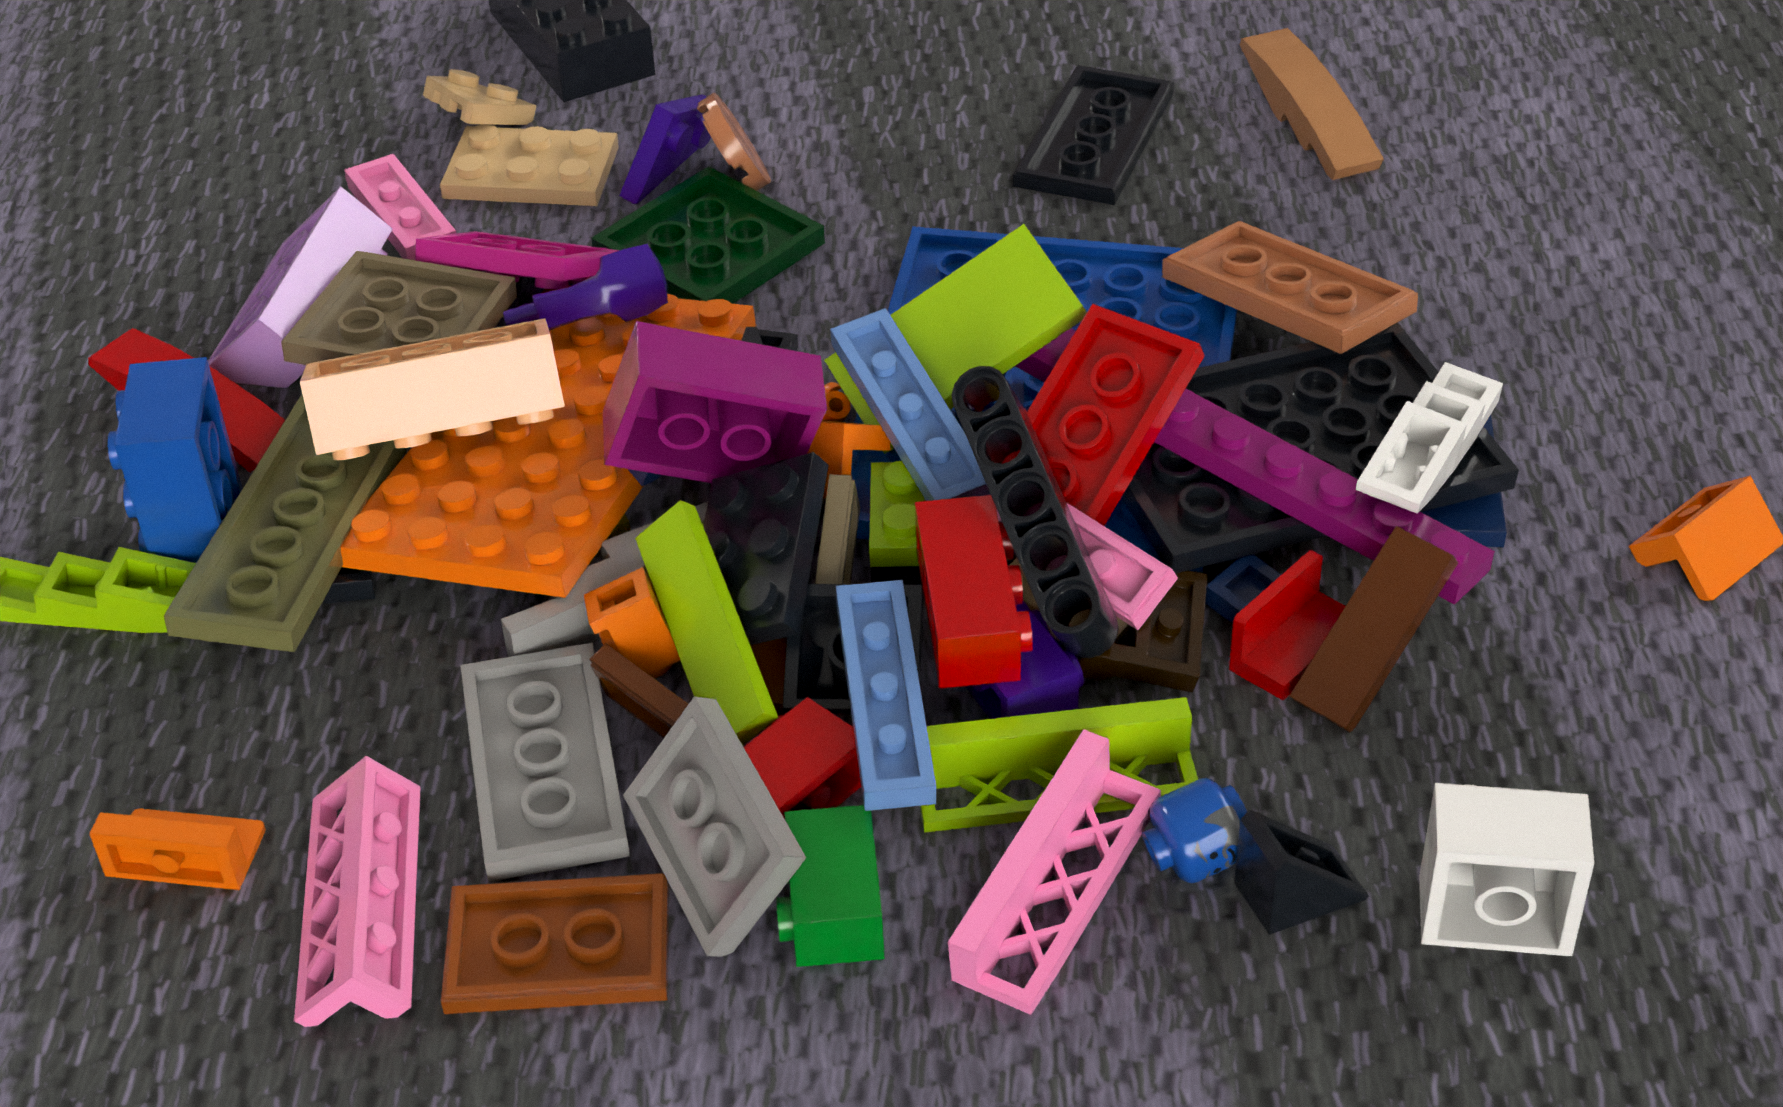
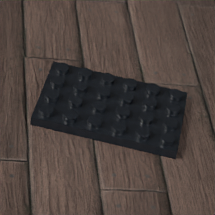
(1321, 404)

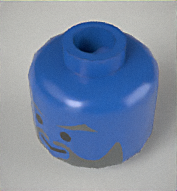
(1195, 830)

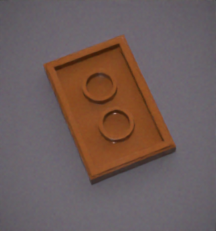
(557, 943)

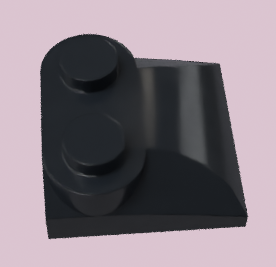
(816, 655)

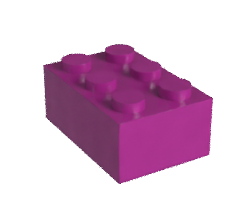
(709, 404)

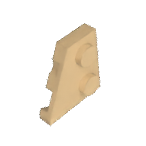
(478, 103)

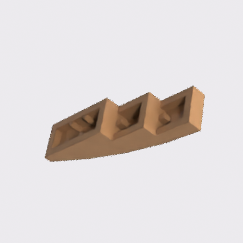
(1312, 102)

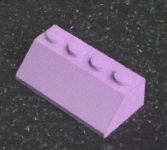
(290, 285)

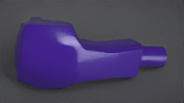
(626, 285)

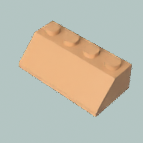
(431, 388)

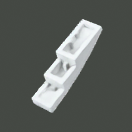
(1430, 438)

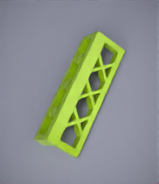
(1036, 746)

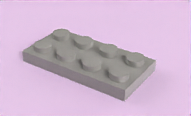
(542, 763)

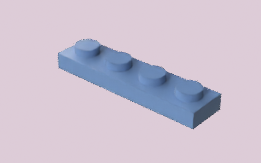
(908, 407)
(885, 696)

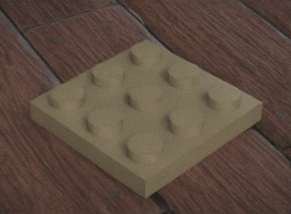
(395, 303)

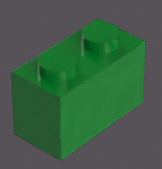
(836, 889)

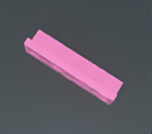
(1030, 862)
(369, 876)

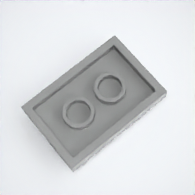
(713, 827)

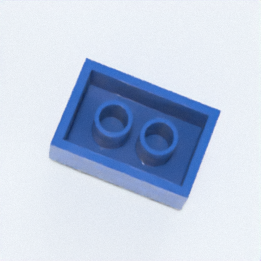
(173, 456)

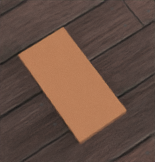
(1290, 286)

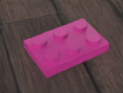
(548, 262)

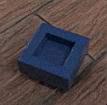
(1239, 585)

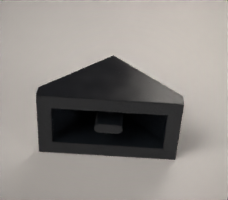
(1290, 874)

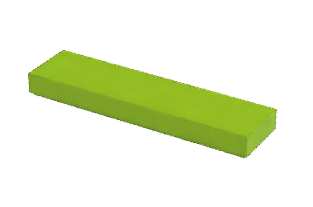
(705, 620)

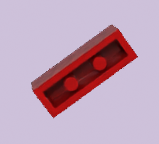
(971, 592)

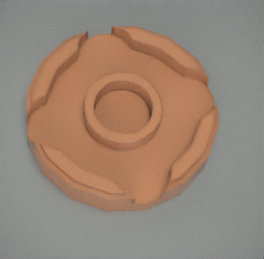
(733, 141)

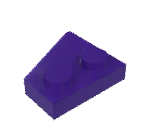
(669, 140)

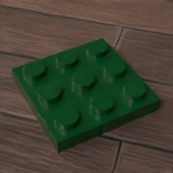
(716, 237)

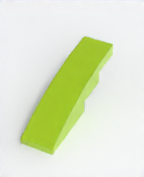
(93, 593)

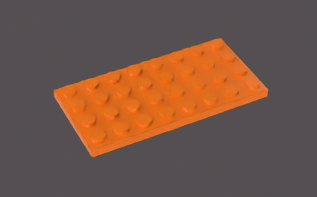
(522, 499)

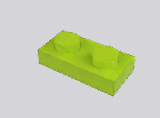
(892, 515)

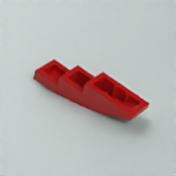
(247, 419)

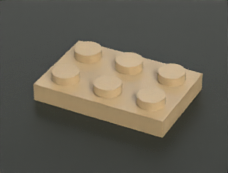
(530, 165)

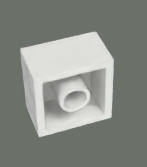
(1505, 869)

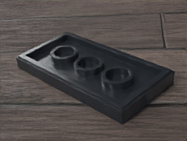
(1094, 135)

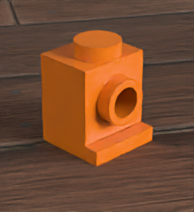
(632, 622)

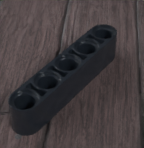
(1048, 531)

